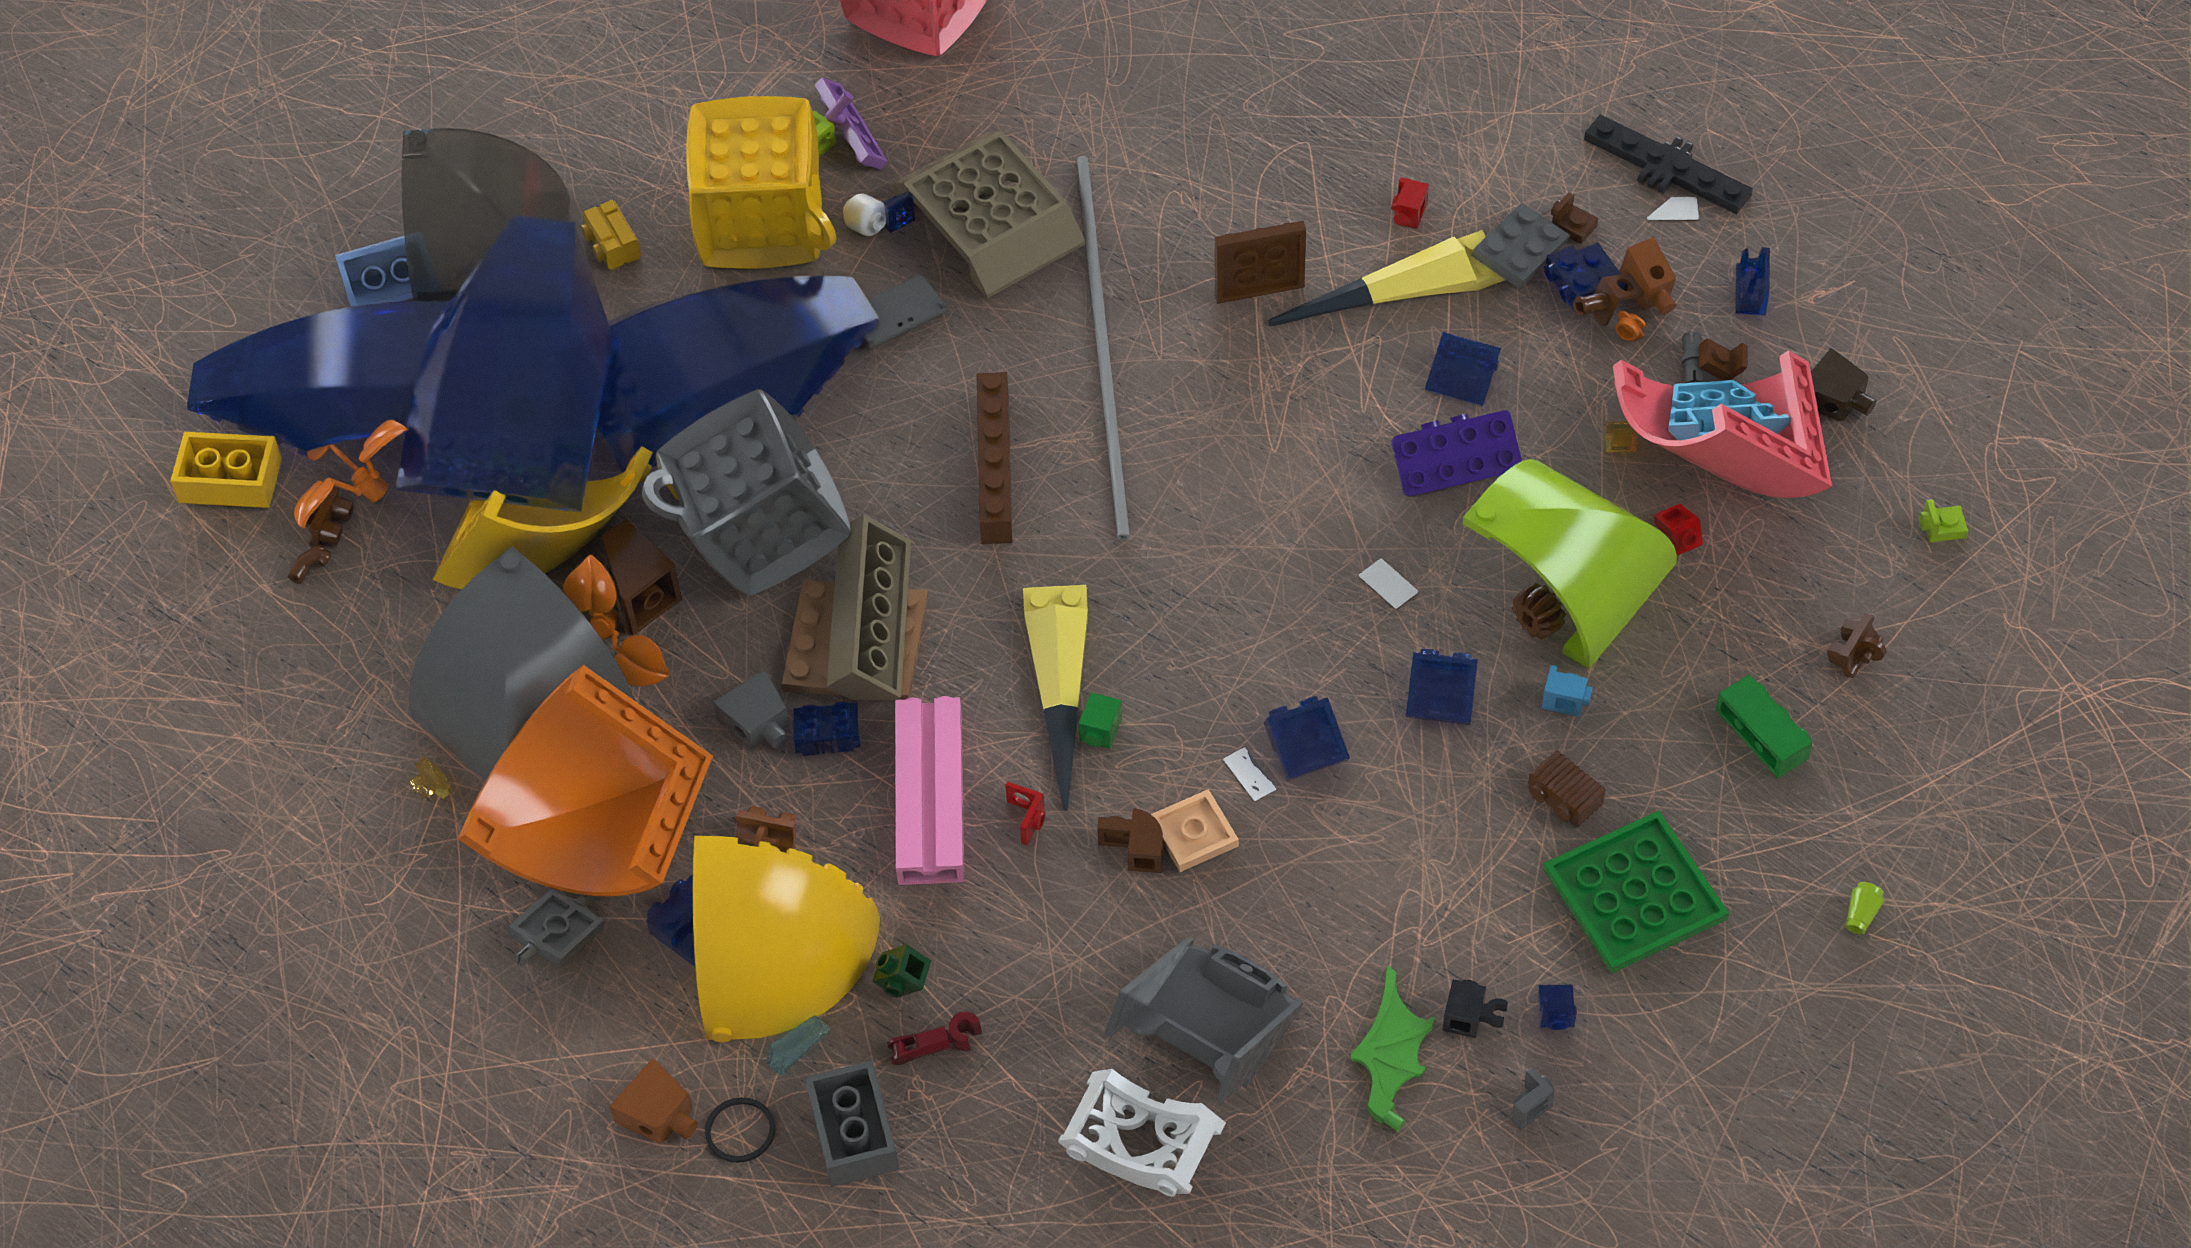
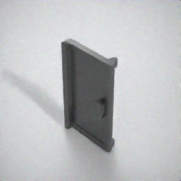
(897, 306)

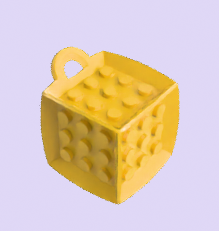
(755, 183)

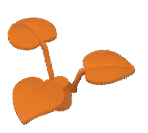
(365, 480)
(593, 590)

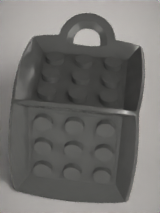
(750, 493)

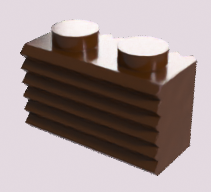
(1566, 789)

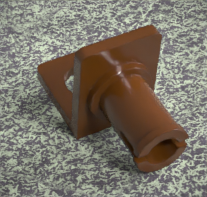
(1607, 297)

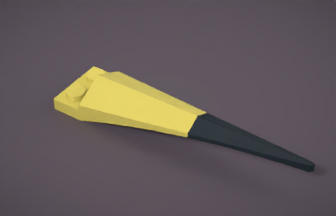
(1433, 271)
(1057, 636)

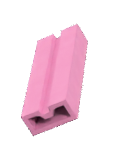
(929, 791)

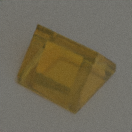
(1620, 437)

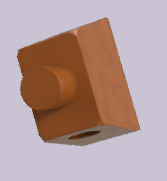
(1652, 274)
(654, 1105)

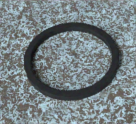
(735, 1101)

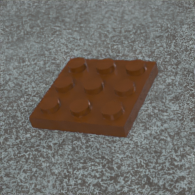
(1260, 262)

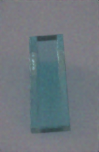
(795, 1044)

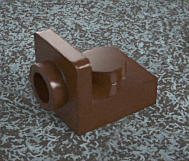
(1572, 219)
(1721, 361)

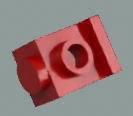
(1410, 202)

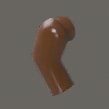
(305, 561)

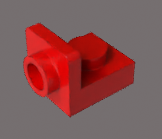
(1681, 527)

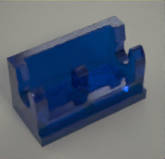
(1752, 283)

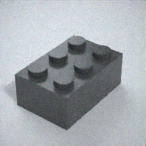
(852, 1123)

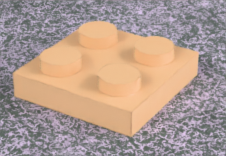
(1195, 830)

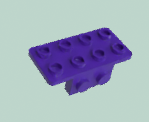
(1455, 452)

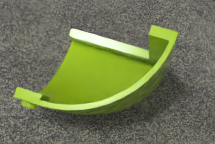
(1580, 544)

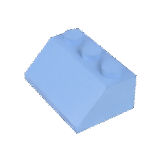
(376, 273)

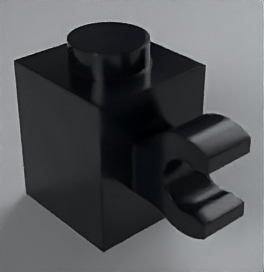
(1467, 1009)

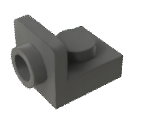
(1533, 1101)

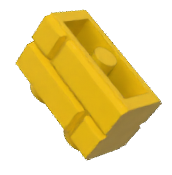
(610, 234)

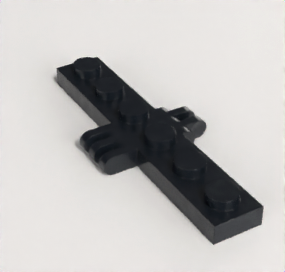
(1668, 164)

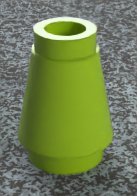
(1863, 907)

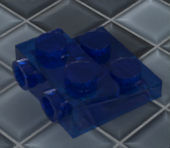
(1579, 271)
(1442, 687)
(1306, 737)
(673, 920)

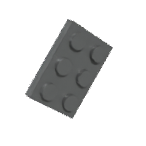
(1520, 245)

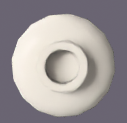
(864, 214)

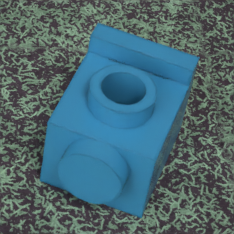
(1566, 692)

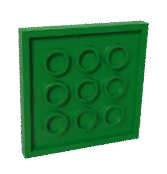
(1635, 891)

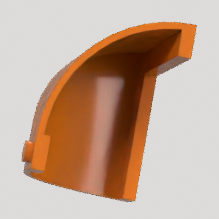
(588, 793)

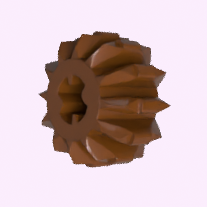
(1538, 611)

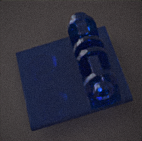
(1463, 368)
(825, 724)

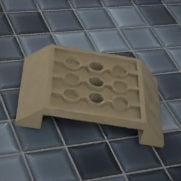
(999, 236)

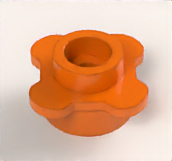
(1629, 326)

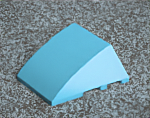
(1693, 406)

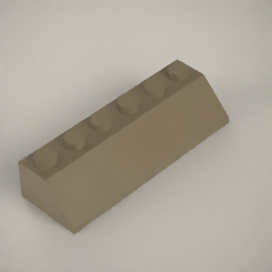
(869, 612)

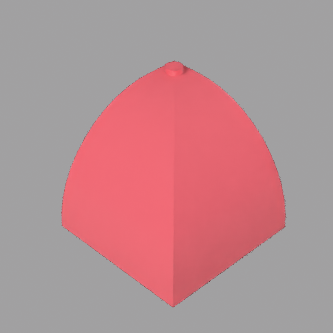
(1740, 448)

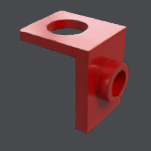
(1035, 816)

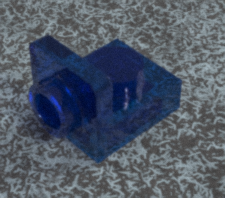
(1556, 1006)

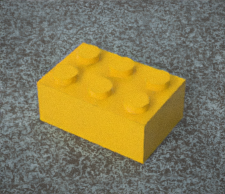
(226, 469)

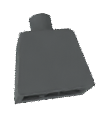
(754, 712)

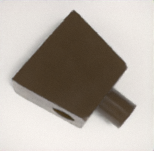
(1840, 387)

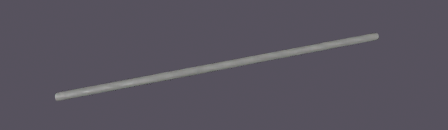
(1103, 350)

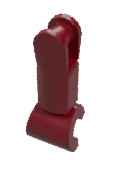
(936, 1039)

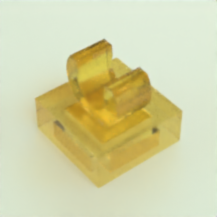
(430, 780)

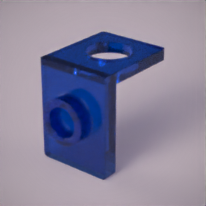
(899, 211)

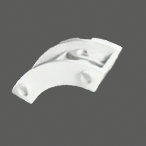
(1191, 1122)

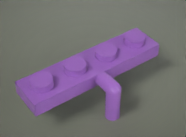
(847, 117)

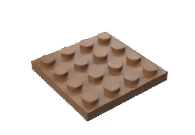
(811, 633)

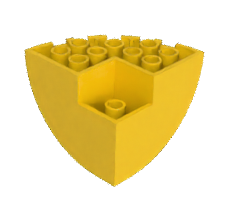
(773, 937)

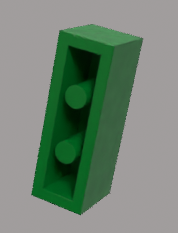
(1764, 725)

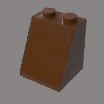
(642, 575)

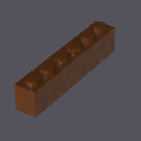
(994, 458)

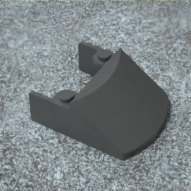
(1210, 1008)

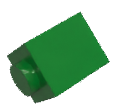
(1100, 720)

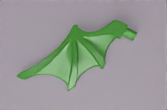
(1391, 1052)

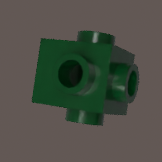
(901, 971)

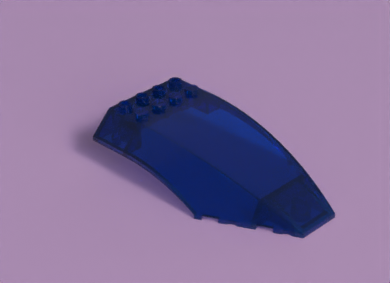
(719, 344)
(319, 374)
(513, 376)

